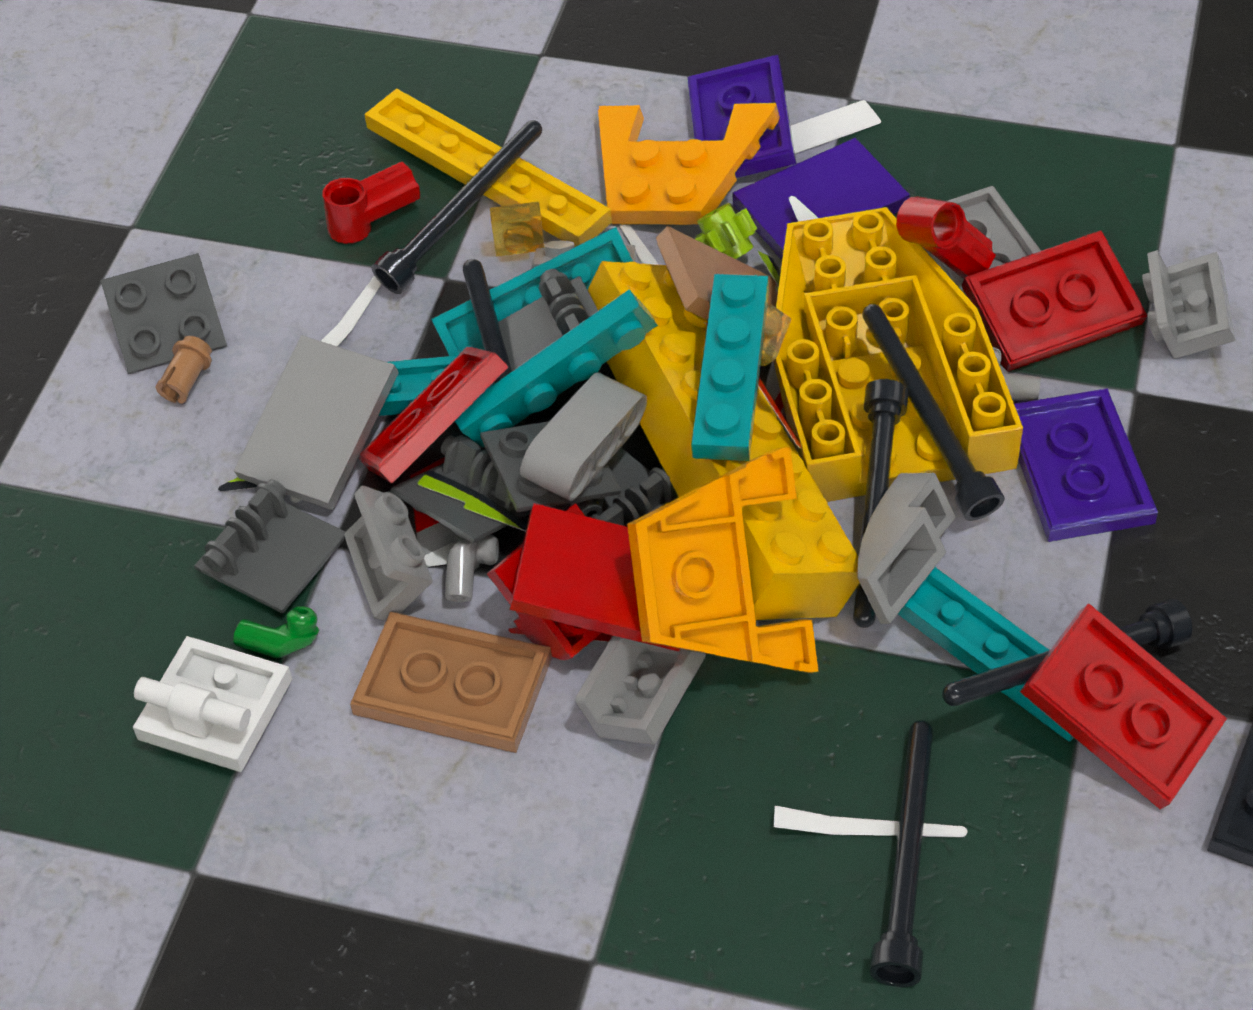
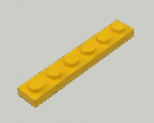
(463, 153)

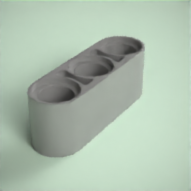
(583, 436)

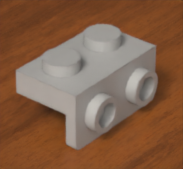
(1189, 304)
(386, 553)
(636, 689)

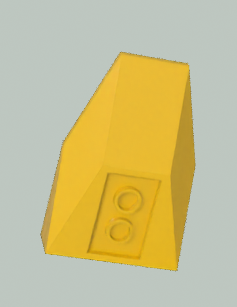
(829, 354)

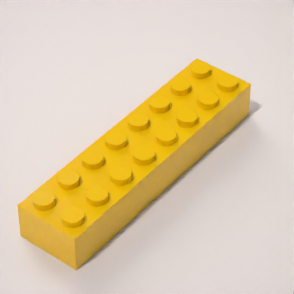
(794, 546)

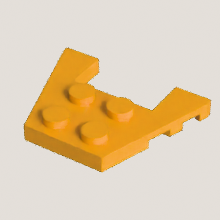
(674, 178)
(697, 573)

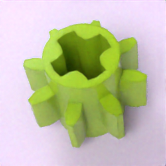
(727, 231)

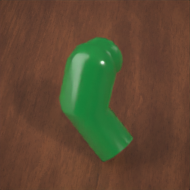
(279, 641)

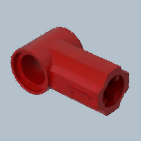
(354, 204)
(945, 234)

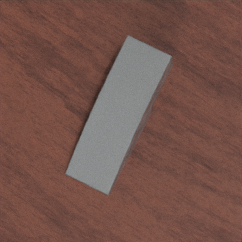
(903, 542)

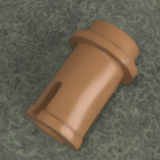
(189, 360)

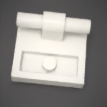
(211, 703)

